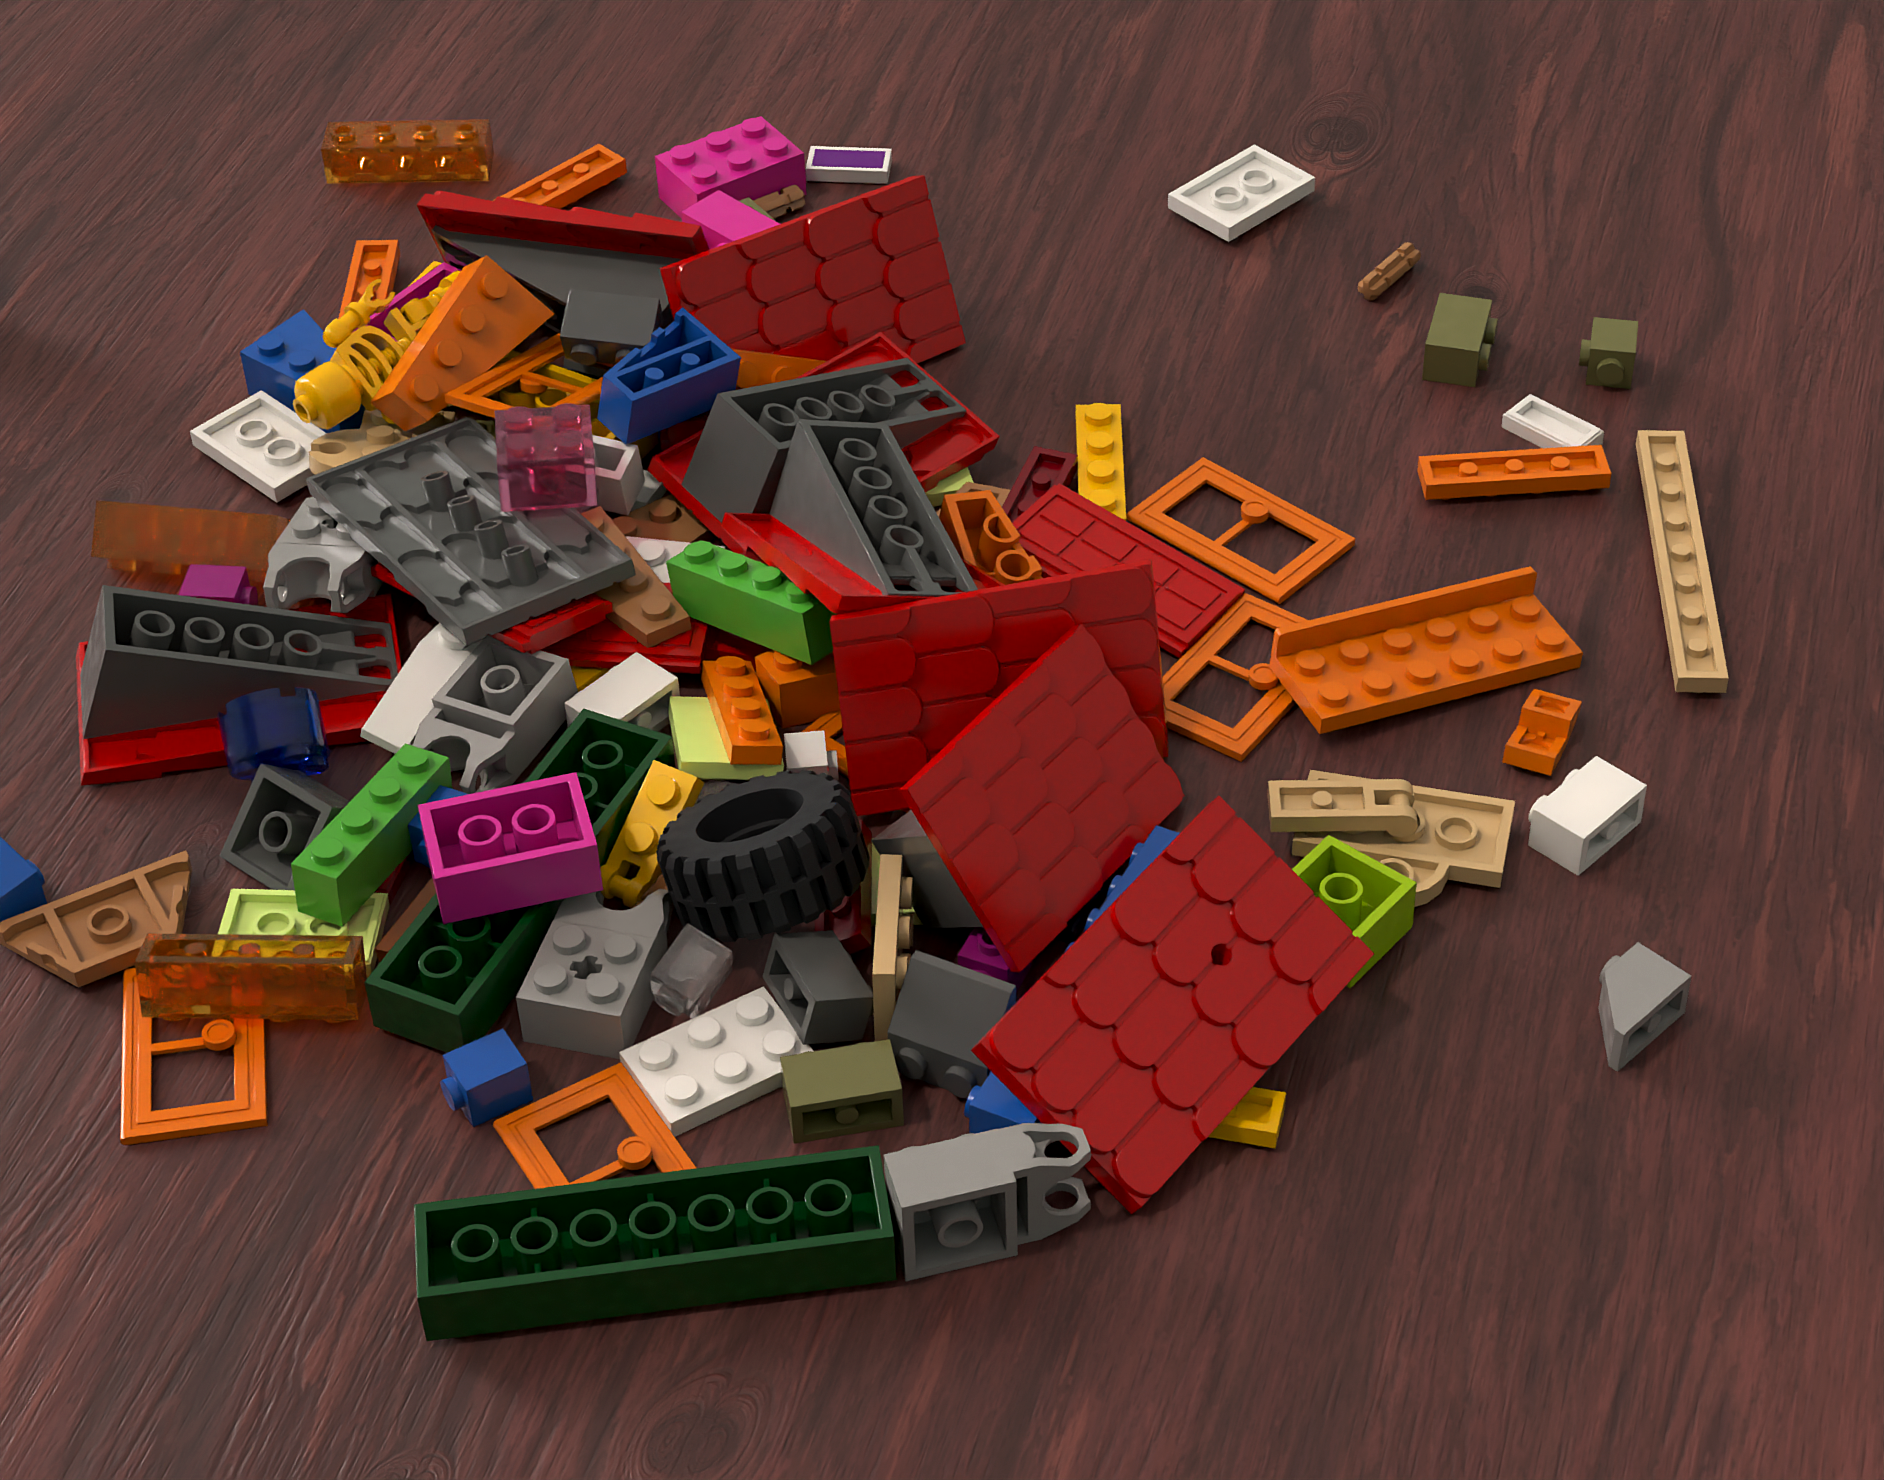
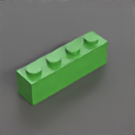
(750, 601)
(367, 837)

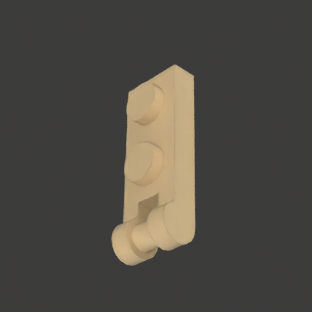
(1342, 806)

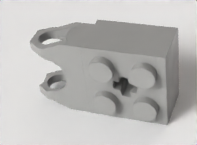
(318, 561)
(497, 713)
(594, 974)
(980, 1195)

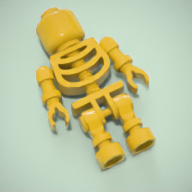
(361, 357)

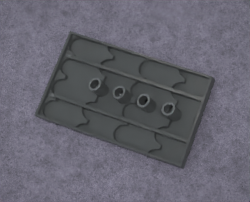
(439, 527)

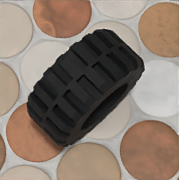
(763, 855)

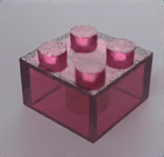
(545, 457)

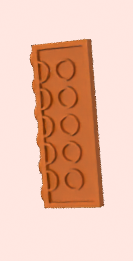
(1420, 650)

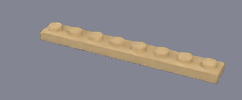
(1681, 563)

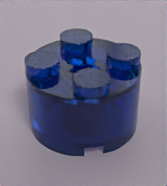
(274, 733)

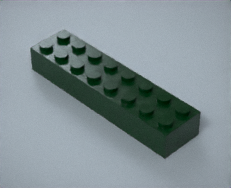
(458, 977)
(652, 1243)

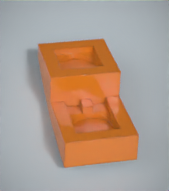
(1542, 732)

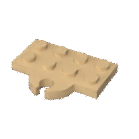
(374, 434)
(1455, 839)

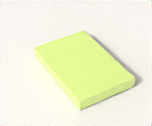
(700, 745)
(277, 914)

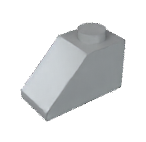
(1638, 1001)

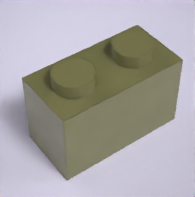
(1459, 340)
(842, 1091)

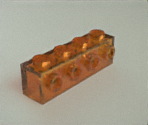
(408, 151)
(183, 537)
(251, 977)

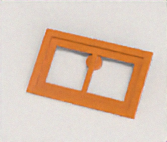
(474, 393)
(1255, 509)
(1268, 711)
(142, 1124)
(651, 1137)

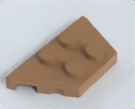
(104, 924)

